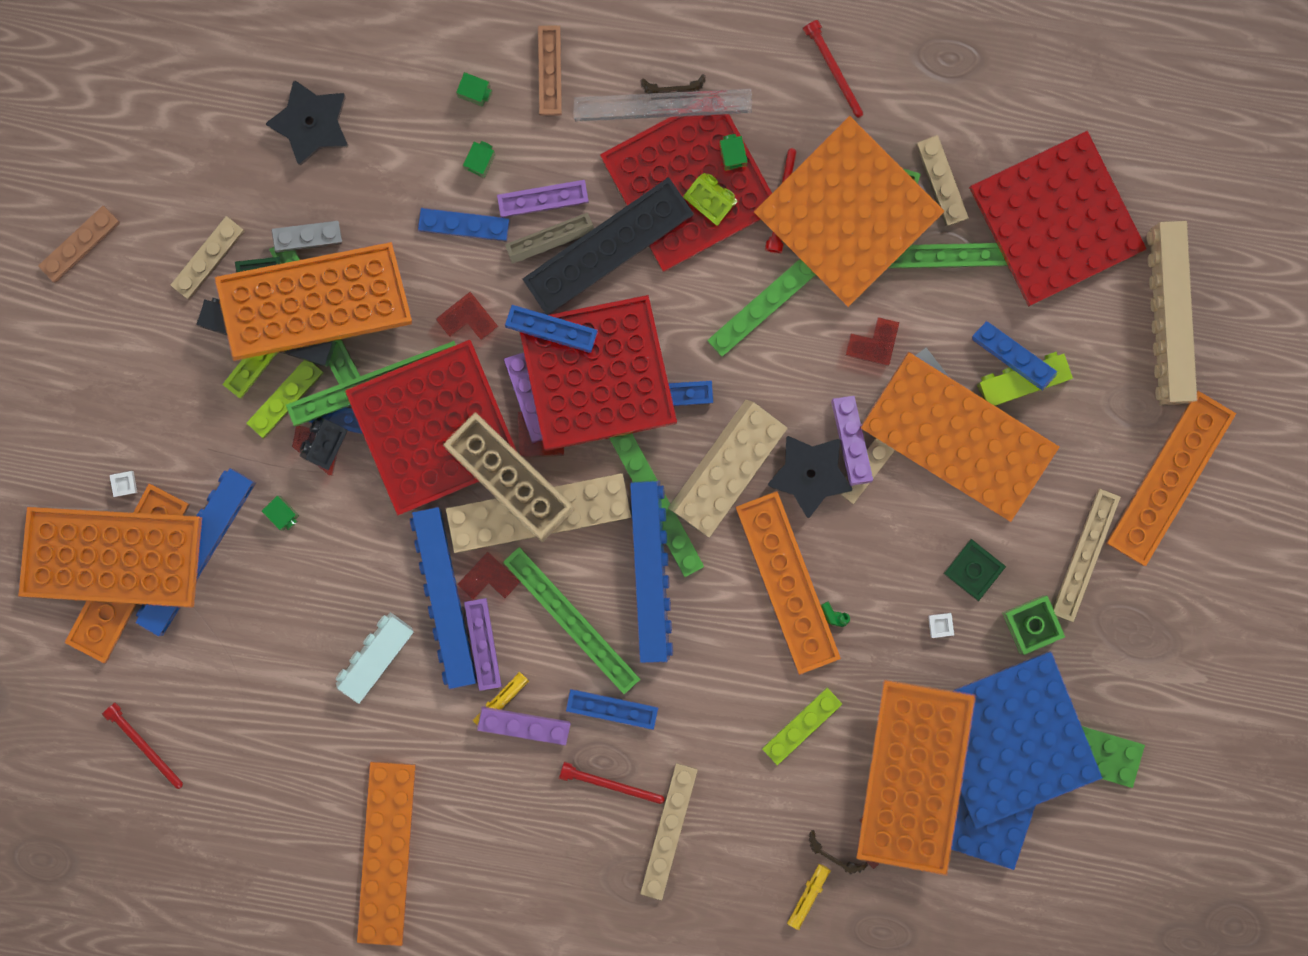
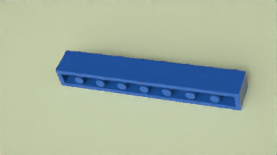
(216, 519)
(650, 571)
(444, 598)

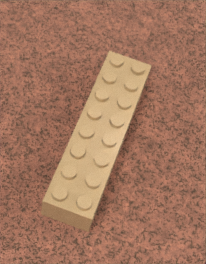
(1172, 313)
(492, 524)

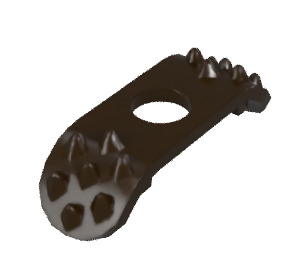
(653, 88)
(849, 867)

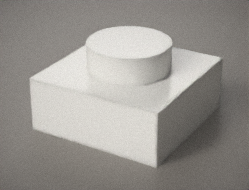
(123, 484)
(941, 625)

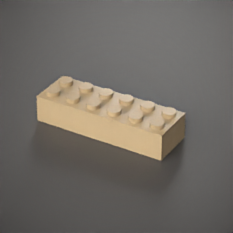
(727, 468)
(508, 477)

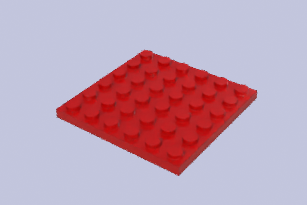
(684, 151)
(1057, 218)
(602, 392)
(413, 415)

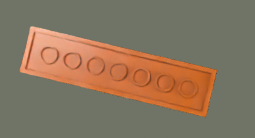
(1170, 478)
(788, 583)
(103, 622)
(386, 853)

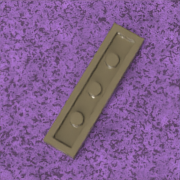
(549, 238)

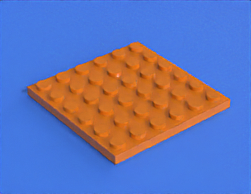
(849, 211)

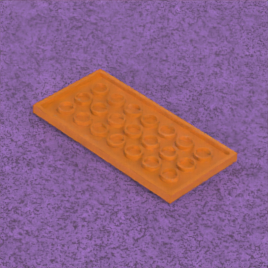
(312, 301)
(959, 437)
(110, 557)
(915, 777)

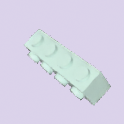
(374, 657)

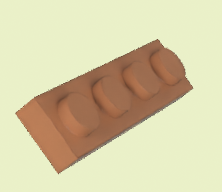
(549, 70)
(79, 244)

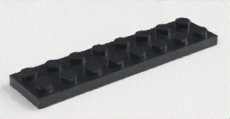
(608, 246)

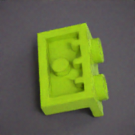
(710, 198)

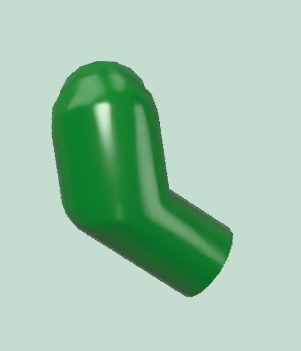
(835, 618)

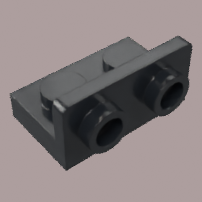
(322, 442)

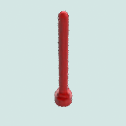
(814, 31)
(774, 243)
(115, 715)
(570, 772)

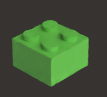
(1033, 624)

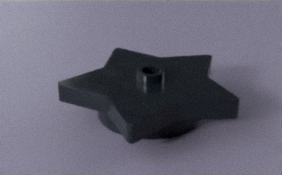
(322, 133)
(811, 491)

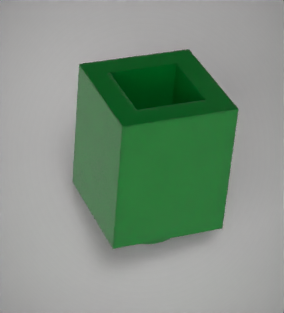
(474, 89)
(733, 152)
(479, 158)
(281, 513)

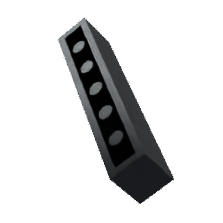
(213, 320)

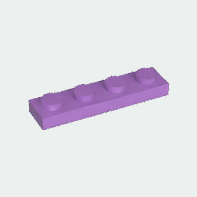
(542, 198)
(521, 384)
(852, 440)
(483, 644)
(523, 725)

